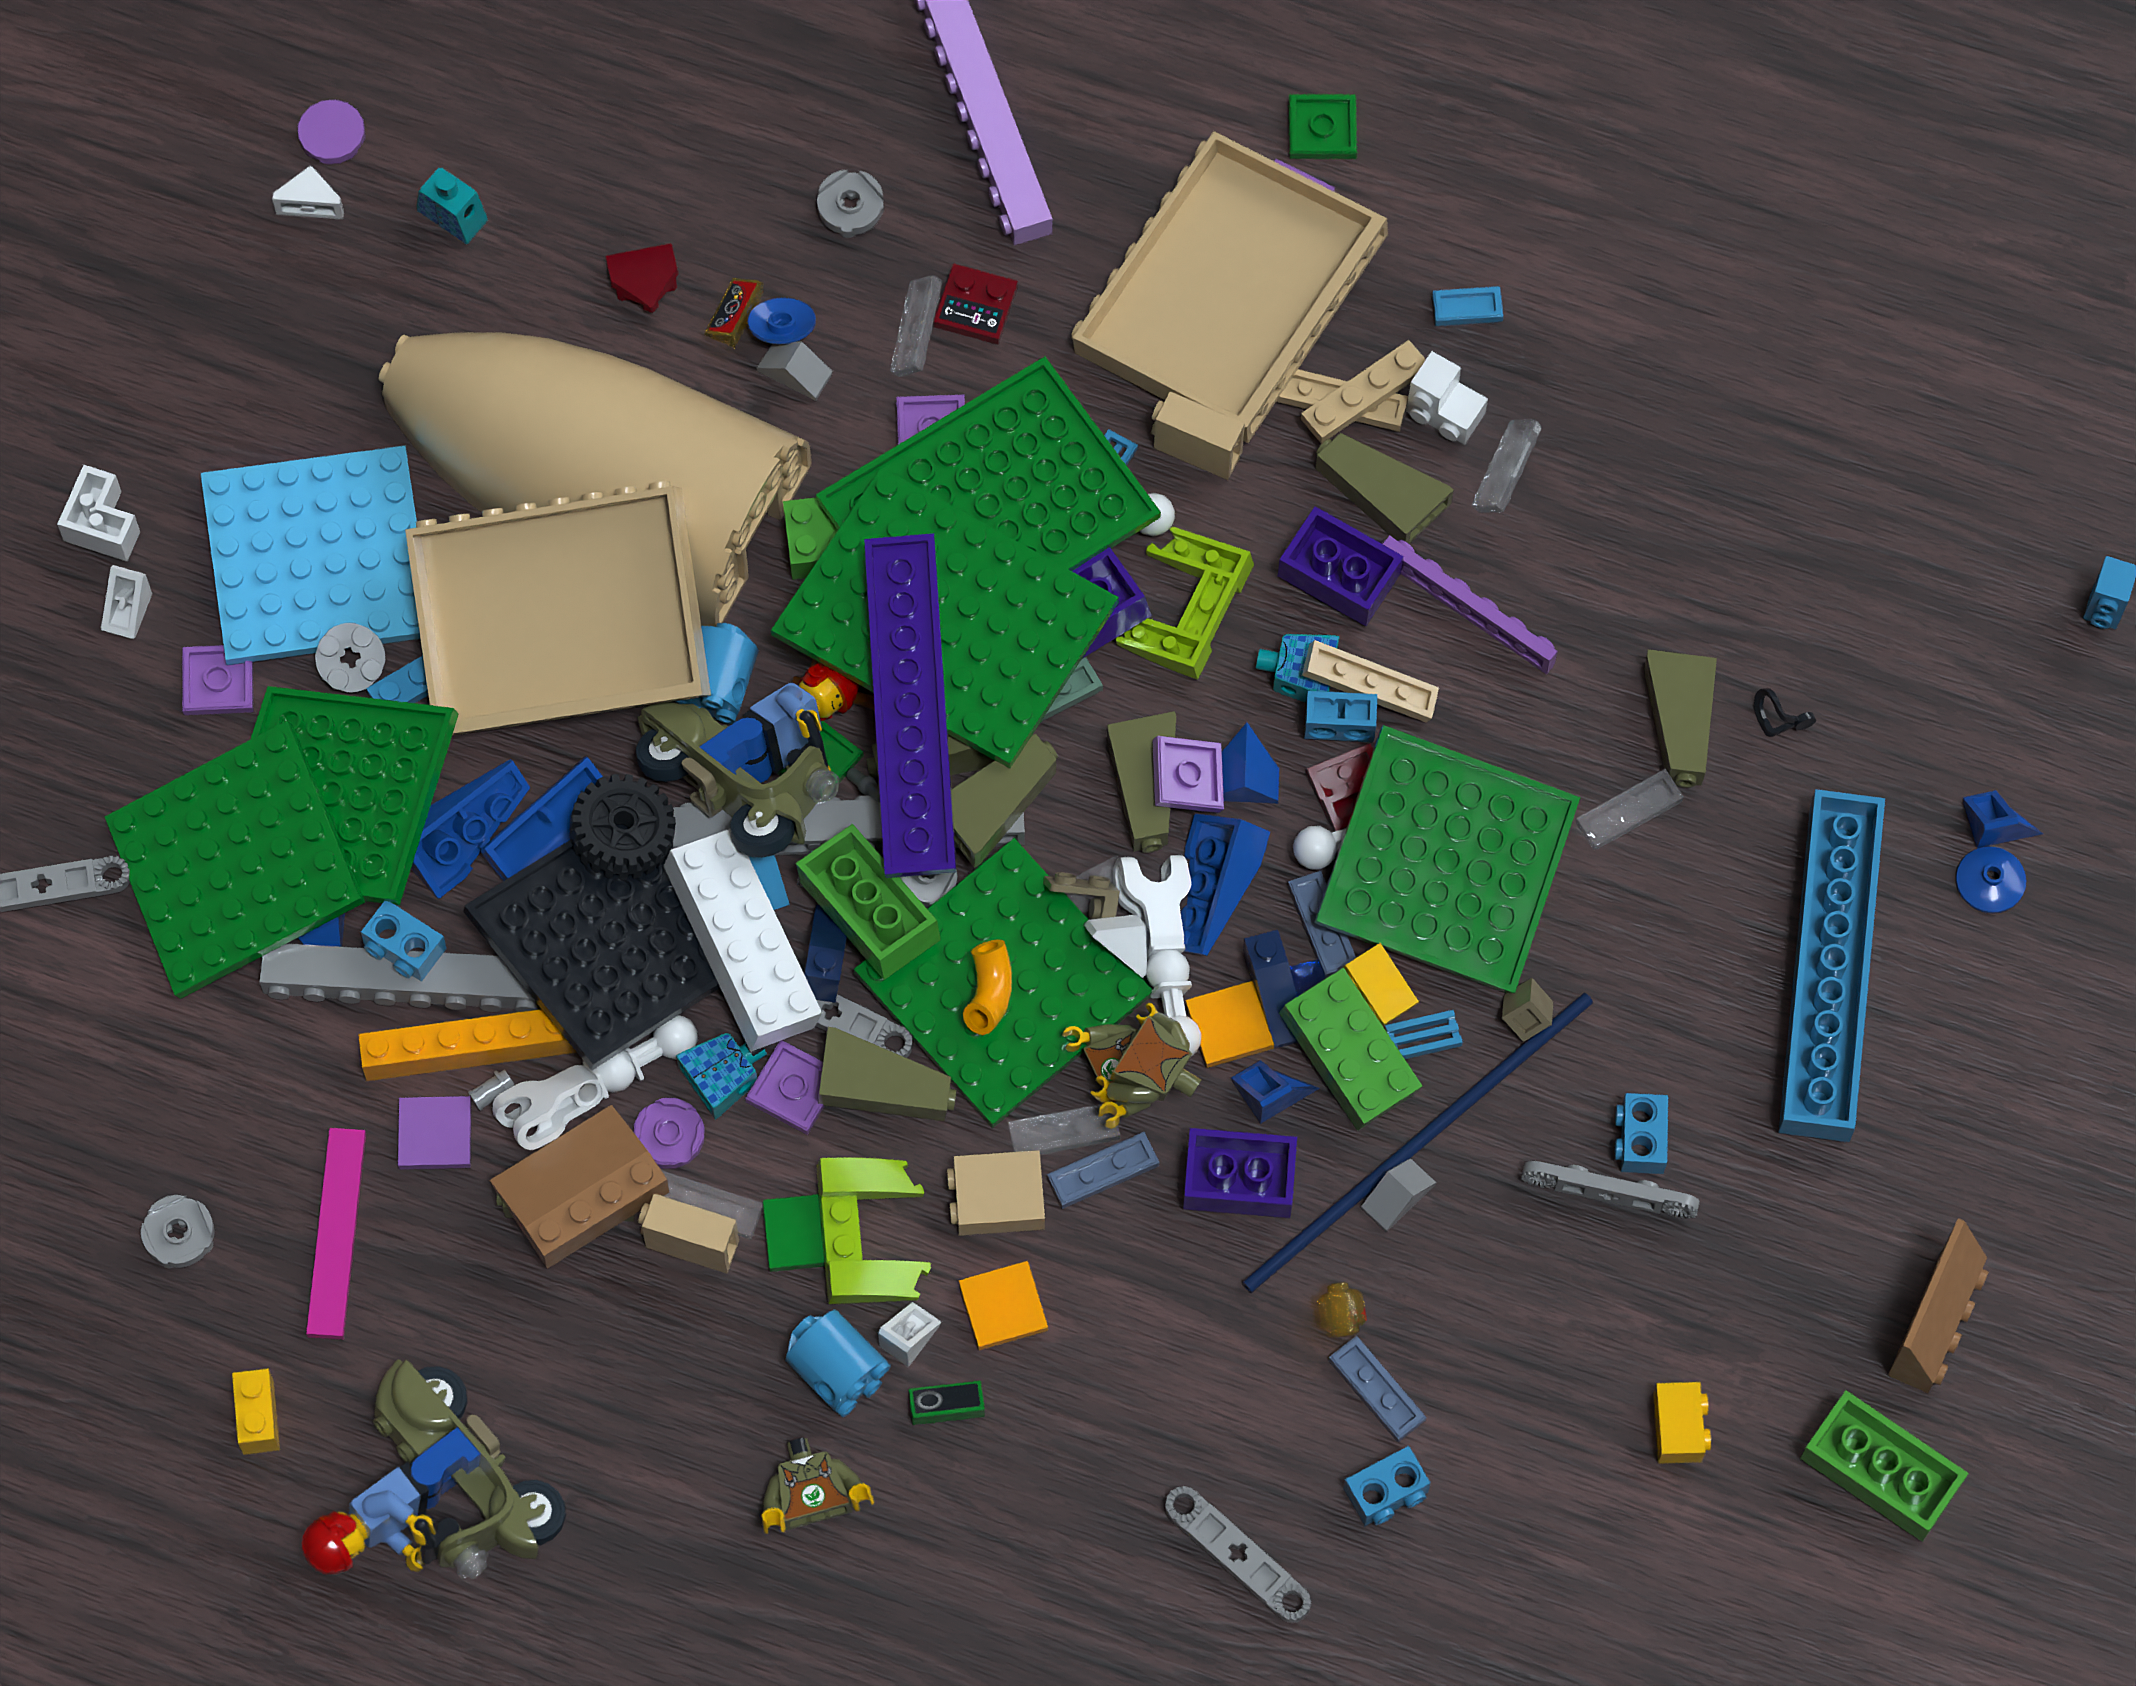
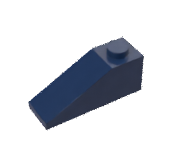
(825, 957)
(1272, 980)

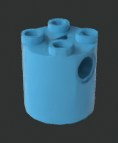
(729, 666)
(835, 1360)

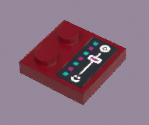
(975, 304)

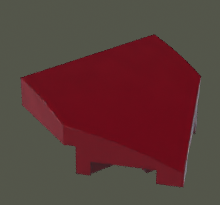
(643, 274)

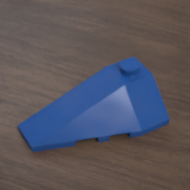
(464, 824)
(1221, 866)

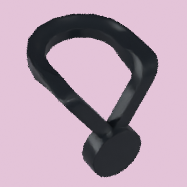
(1799, 722)

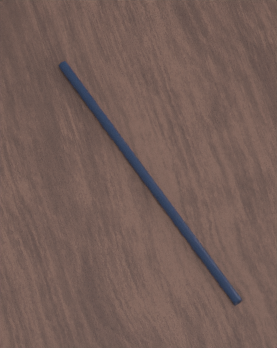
(1416, 1143)

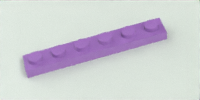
(1478, 611)

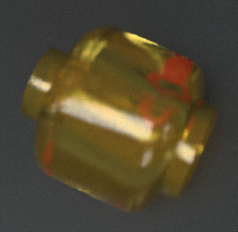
(1341, 1310)

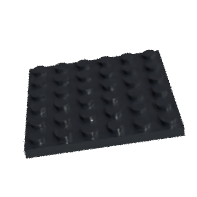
(595, 949)

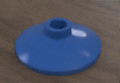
(781, 320)
(1990, 894)

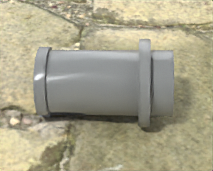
(490, 1089)

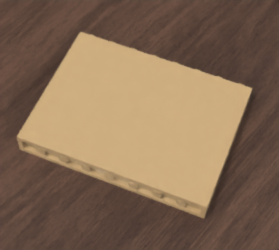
(1230, 283)
(559, 608)

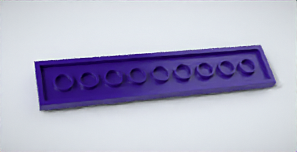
(910, 706)

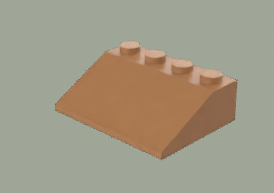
(580, 1185)
(1940, 1311)

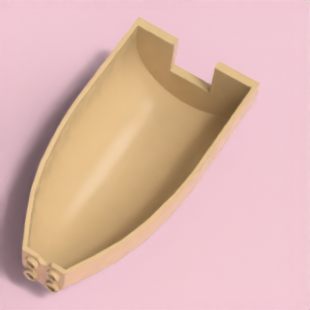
(555, 420)

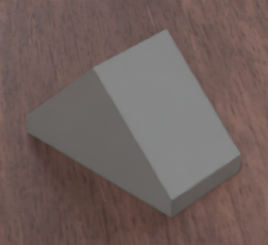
(796, 368)
(1397, 1194)

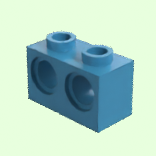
(2110, 593)
(1340, 716)
(409, 935)
(1650, 1134)
(1381, 1478)

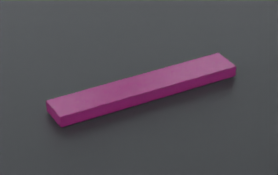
(336, 1233)

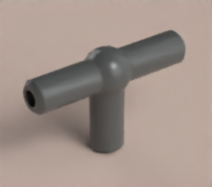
(866, 784)

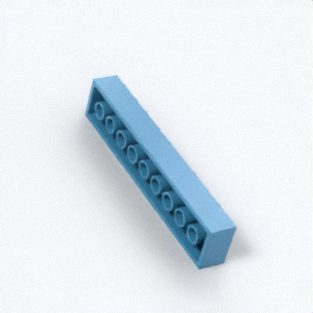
(1832, 966)

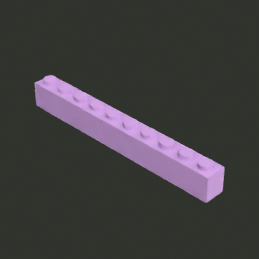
(988, 118)

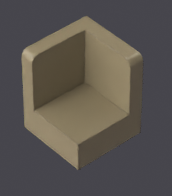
(1527, 1010)

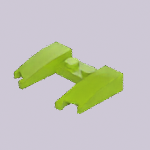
(1221, 574)
(847, 1274)

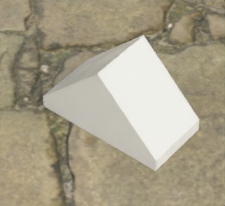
(308, 197)
(125, 601)
(1124, 938)
(907, 1333)

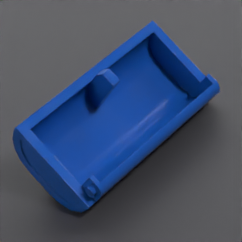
(541, 825)

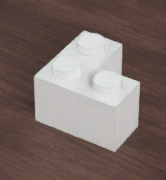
(1444, 402)
(92, 517)

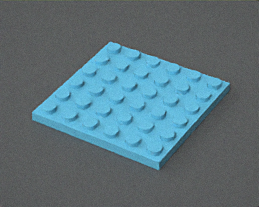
(311, 551)

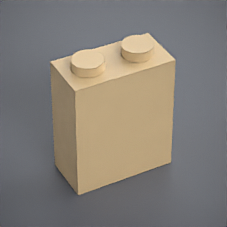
(1198, 435)
(997, 1193)
(689, 1233)

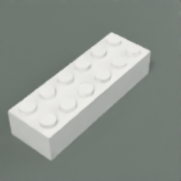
(742, 940)

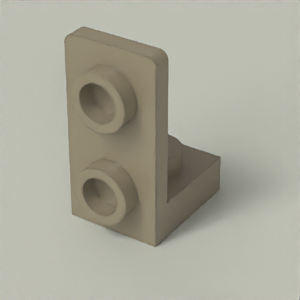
(1106, 893)

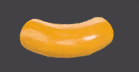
(992, 989)

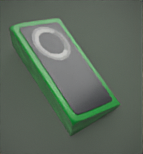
(946, 1402)

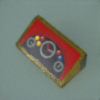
(733, 311)

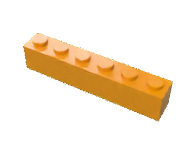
(460, 1044)

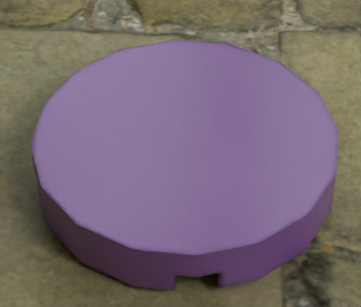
(331, 131)
(670, 1132)

